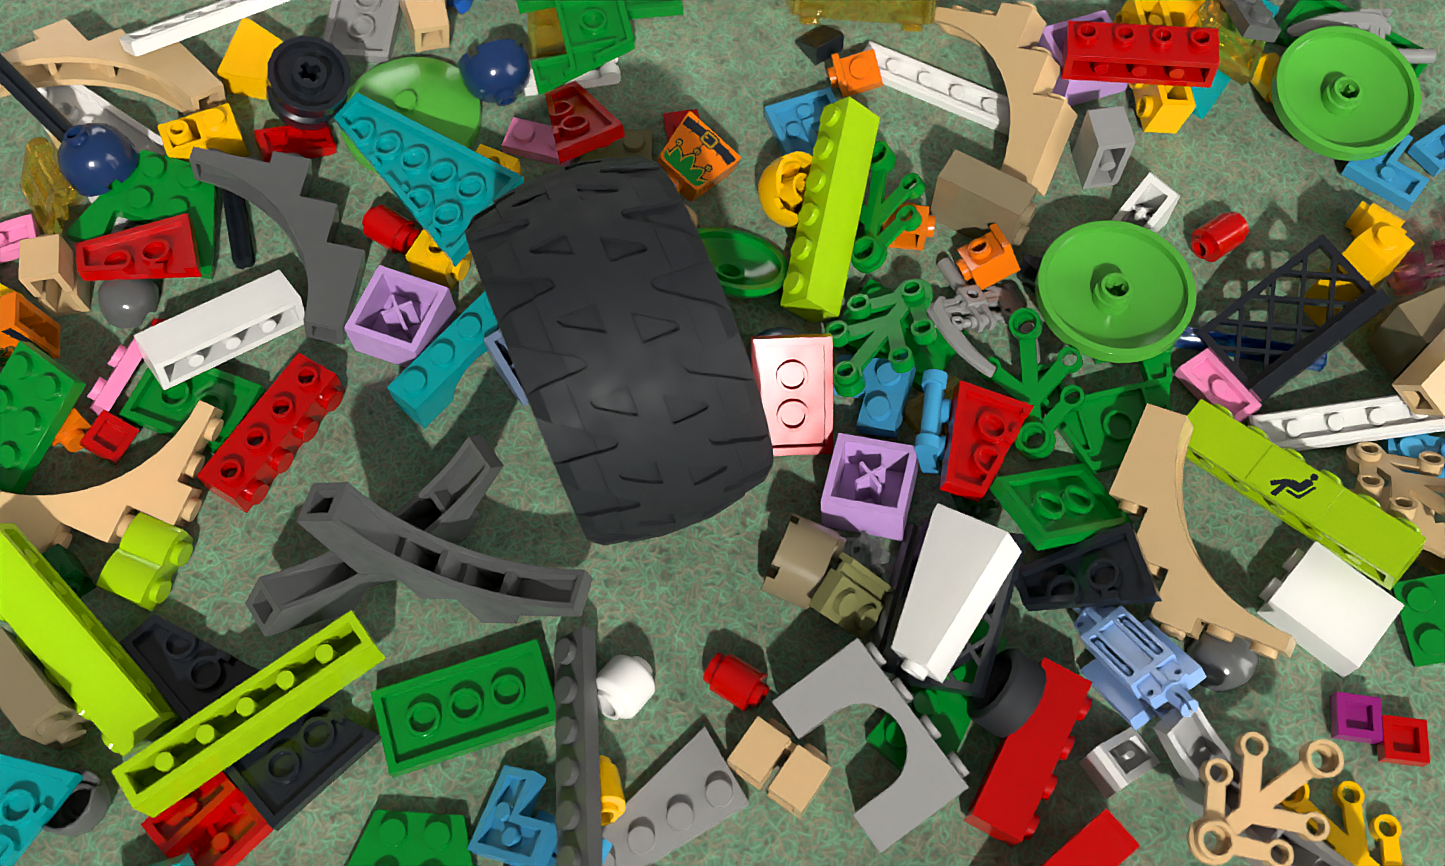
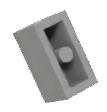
(1103, 147)

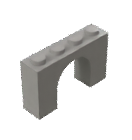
(928, 775)

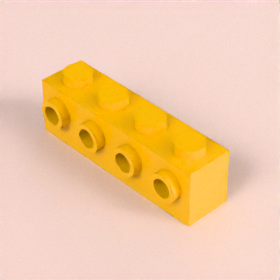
(1158, 106)
(425, 256)

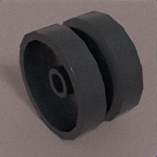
(307, 82)

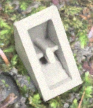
(1149, 204)
(1119, 762)

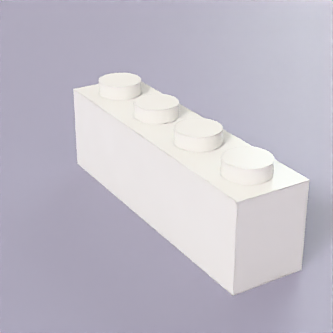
(220, 329)

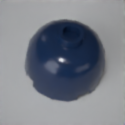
(497, 72)
(95, 157)

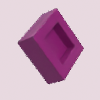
(1356, 718)

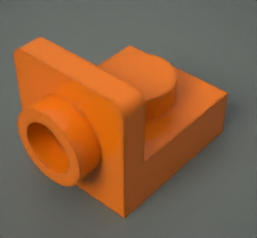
(855, 73)

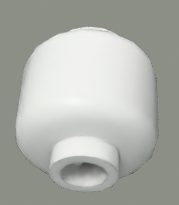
(624, 686)

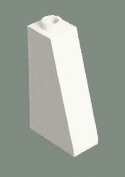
(951, 590)

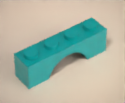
(432, 377)

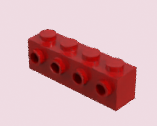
(1140, 54)
(272, 433)
(1026, 760)

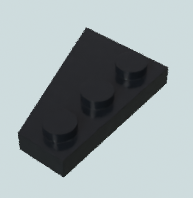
(1090, 574)

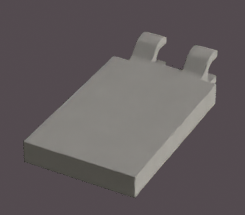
(364, 29)

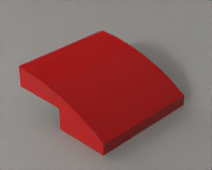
(210, 824)

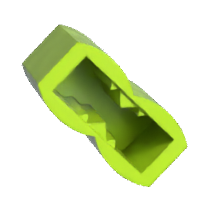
(146, 561)

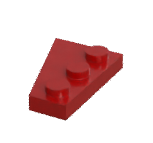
(580, 122)
(142, 252)
(978, 438)

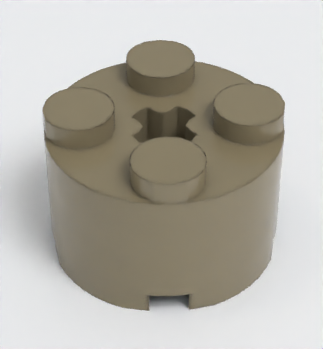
(802, 560)

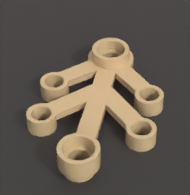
(1370, 461)
(1257, 805)

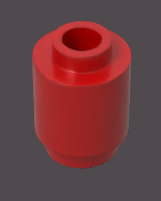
(389, 229)
(1219, 236)
(736, 681)

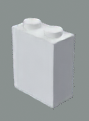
(1328, 608)

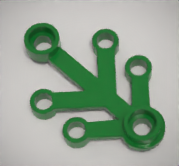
(871, 250)
(910, 298)
(1034, 390)

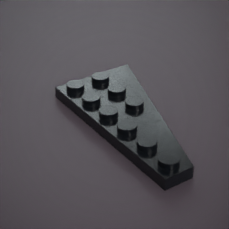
(282, 771)

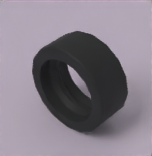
(1011, 693)

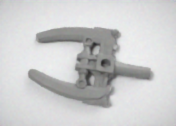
(1366, 19)
(974, 313)

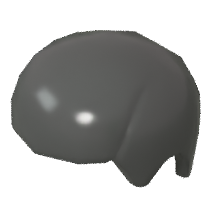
(127, 301)
(1223, 662)
(83, 807)

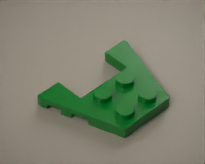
(592, 36)
(153, 192)
(1109, 419)
(414, 840)

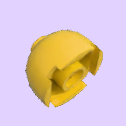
(783, 188)

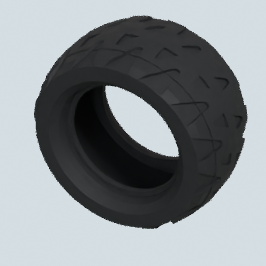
(623, 347)

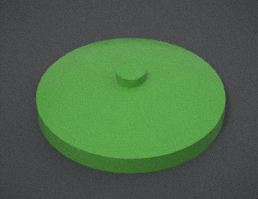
(424, 92)
(1345, 93)
(1115, 291)

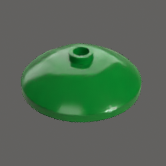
(744, 262)

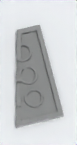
(675, 806)

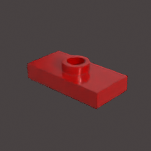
(292, 140)

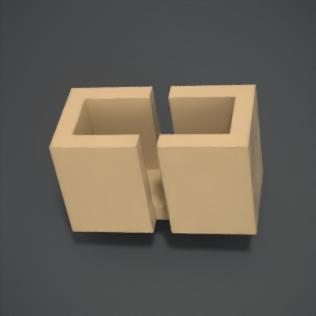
(51, 274)
(762, 751)

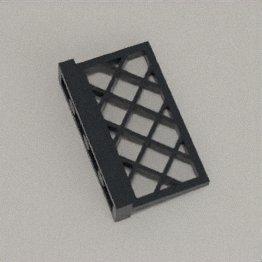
(1316, 344)
(987, 645)

